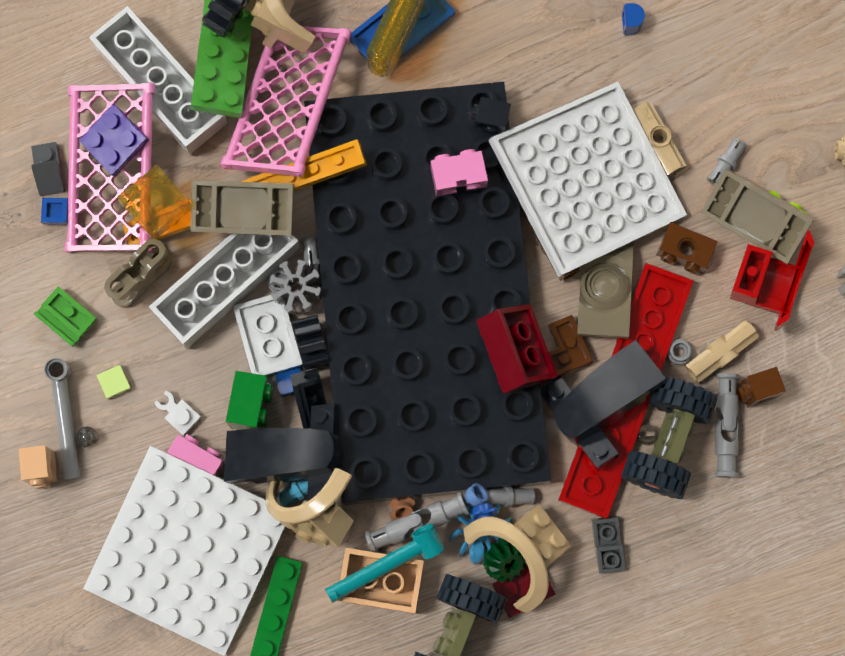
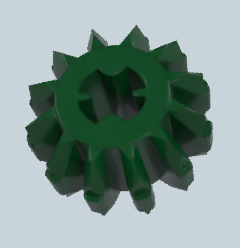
(503, 561)

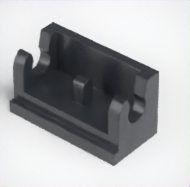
(308, 393)

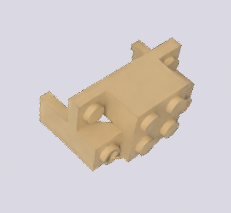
(274, 22)

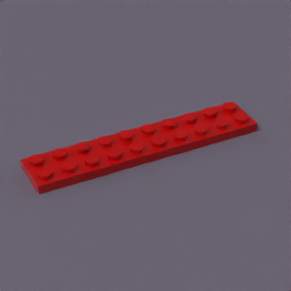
(653, 322)

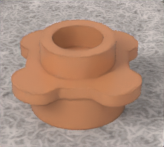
(407, 505)

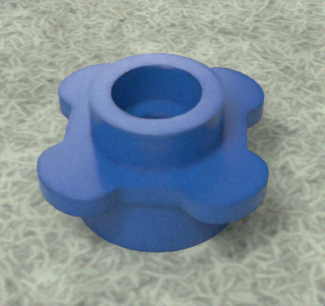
(483, 510)

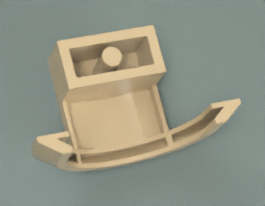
(314, 519)
(535, 539)

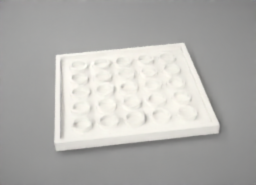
(587, 178)
(186, 551)

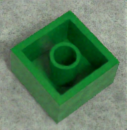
(249, 401)

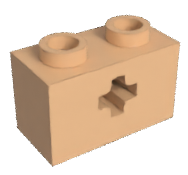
(38, 466)

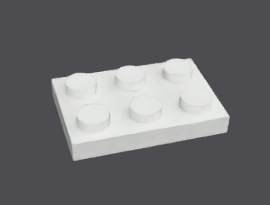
(267, 336)

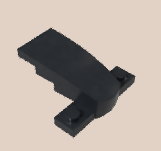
(602, 400)
(287, 453)

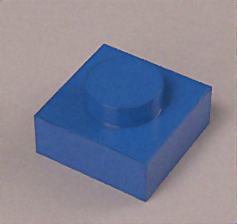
(54, 211)

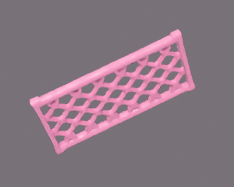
(74, 92)
(313, 111)

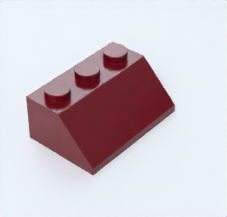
(516, 348)

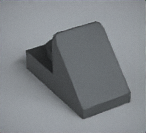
(47, 169)

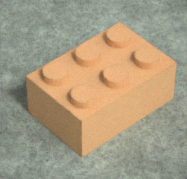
(393, 591)

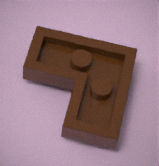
(571, 349)

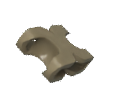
(138, 273)

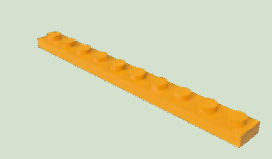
(318, 169)

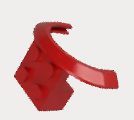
(771, 282)

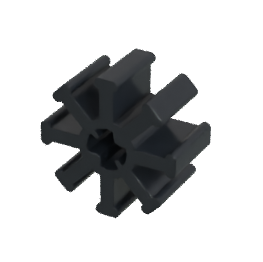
(223, 15)
(310, 342)

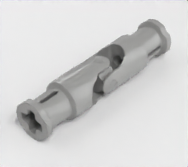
(727, 411)
(402, 528)

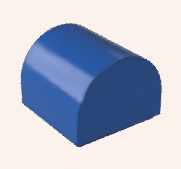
(632, 18)

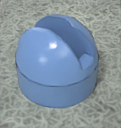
(480, 497)

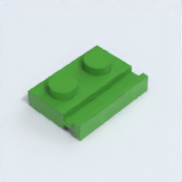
(65, 316)

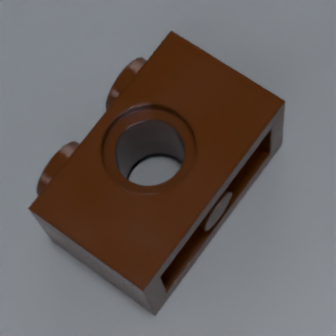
(700, 245)
(761, 387)

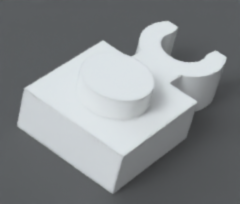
(180, 415)

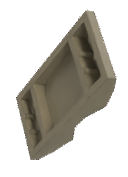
(242, 207)
(757, 215)
(606, 295)

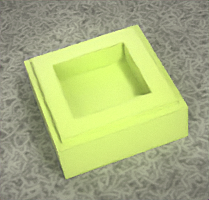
(113, 382)

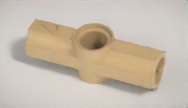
(666, 152)
(721, 351)

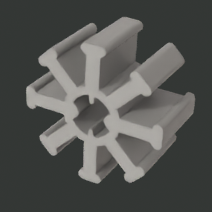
(303, 281)

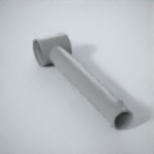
(64, 418)

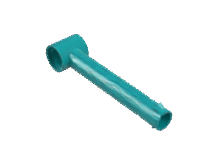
(425, 543)

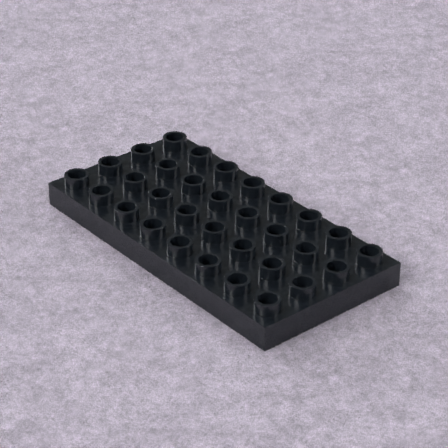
(405, 296)

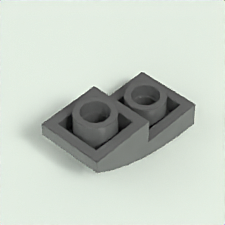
(608, 544)

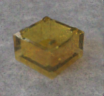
(154, 202)

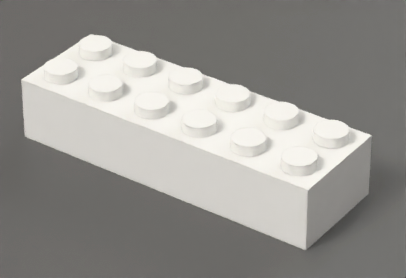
(142, 59)
(220, 283)

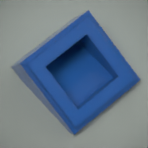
(284, 382)

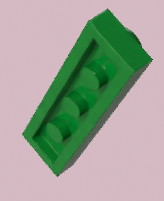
(276, 607)

